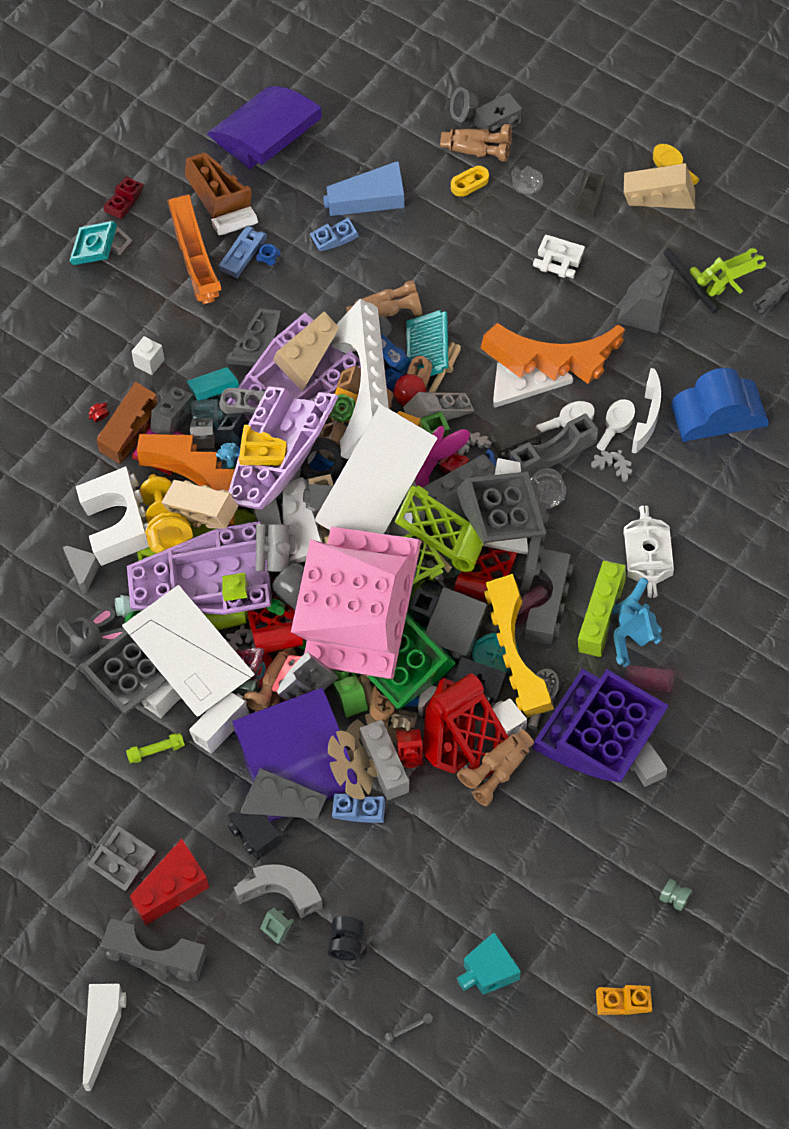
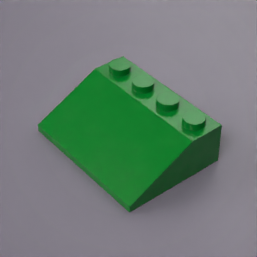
(417, 668)

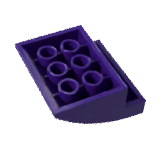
(265, 125)
(600, 726)
(293, 743)

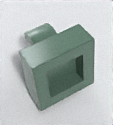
(276, 925)

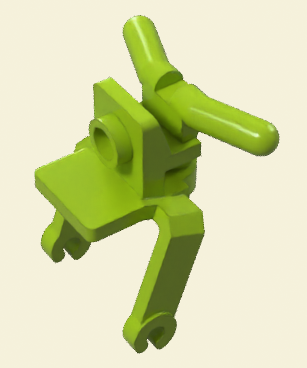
(731, 270)

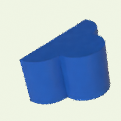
(718, 406)

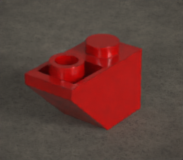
(409, 747)

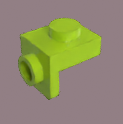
(234, 586)

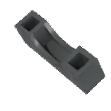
(574, 438)
(542, 620)
(182, 959)

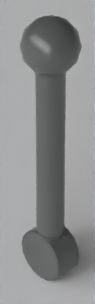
(427, 1019)

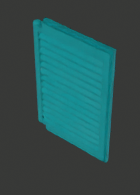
(429, 338)

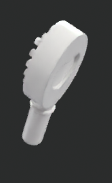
(567, 414)
(617, 421)

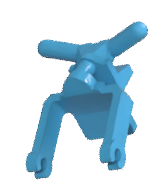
(635, 622)

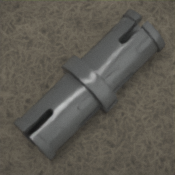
(772, 295)

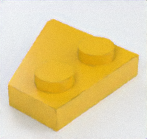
(261, 448)

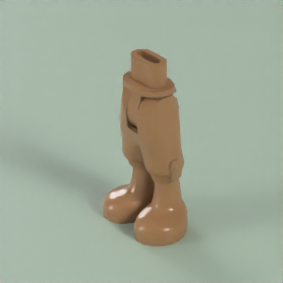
(473, 142)
(389, 306)
(266, 697)
(502, 760)

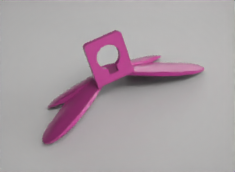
(441, 449)

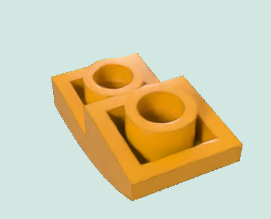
(624, 1001)

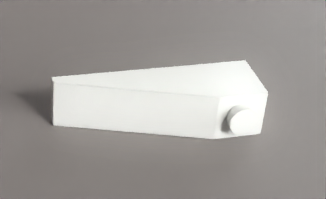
(103, 1016)

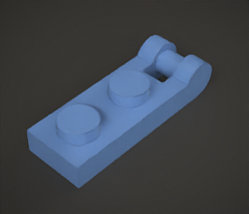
(242, 251)

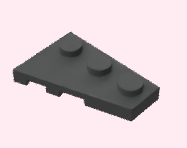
(256, 339)
(281, 797)

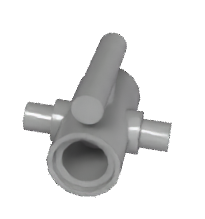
(272, 547)

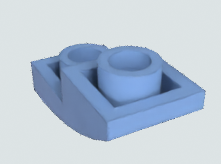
(334, 236)
(359, 810)

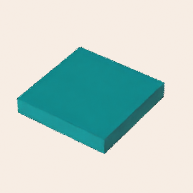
(93, 243)
(212, 383)

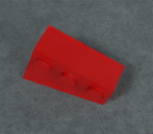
(169, 884)

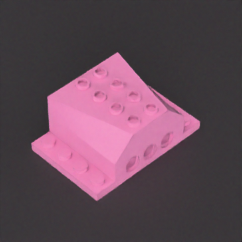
(356, 600)

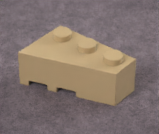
(304, 351)

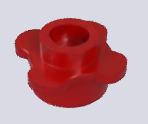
(98, 412)

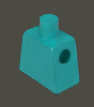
(489, 967)

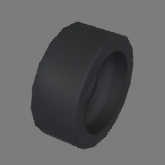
(327, 444)

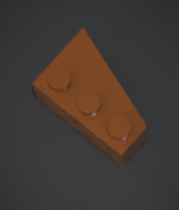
(215, 187)
(126, 424)

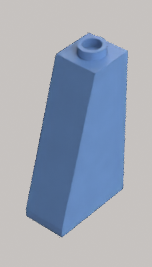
(367, 192)

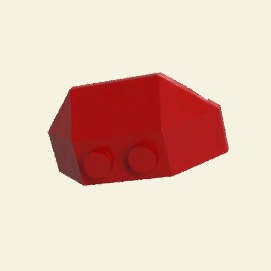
(439, 742)

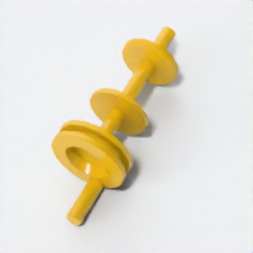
(164, 527)

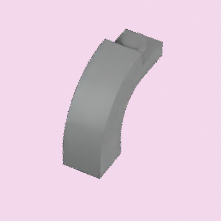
(284, 881)

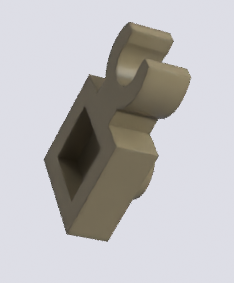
(404, 719)

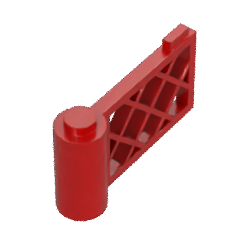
(474, 584)
(275, 635)
(457, 700)

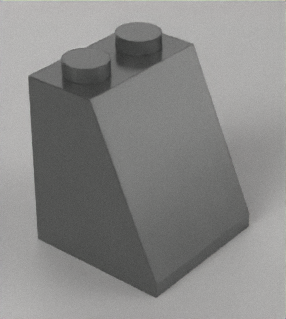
(647, 299)
(457, 622)

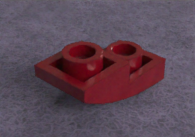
(125, 196)

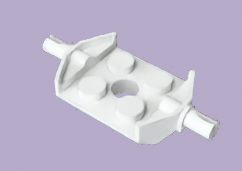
(654, 564)

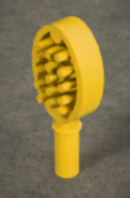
(667, 155)

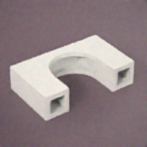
(127, 535)
(212, 726)

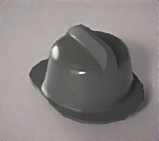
(463, 104)

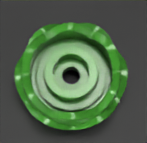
(346, 414)

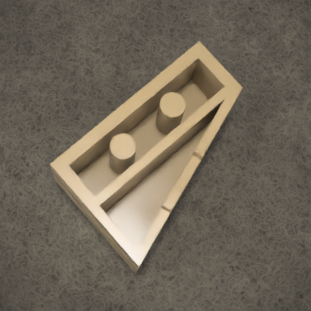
(660, 187)
(200, 504)

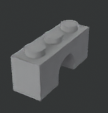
(385, 759)

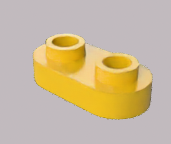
(466, 182)

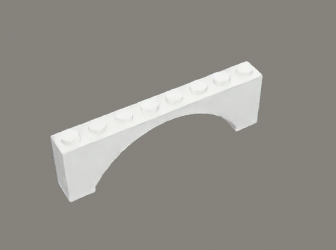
(361, 333)

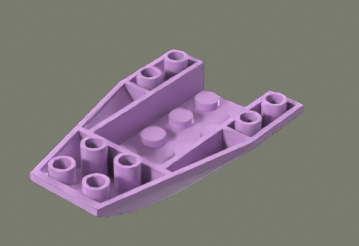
(268, 373)
(292, 421)
(199, 571)

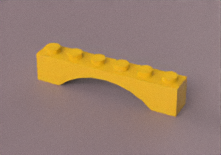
(506, 602)

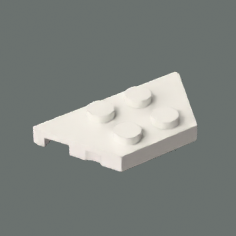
(512, 388)

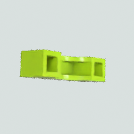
(600, 609)

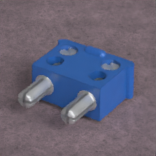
(395, 356)

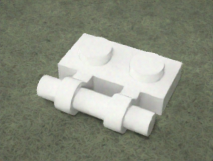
(560, 251)

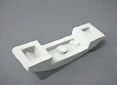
(644, 431)

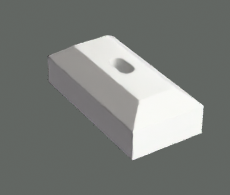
(234, 221)

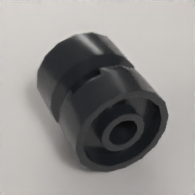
(345, 940)

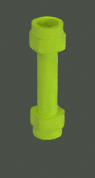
(134, 754)

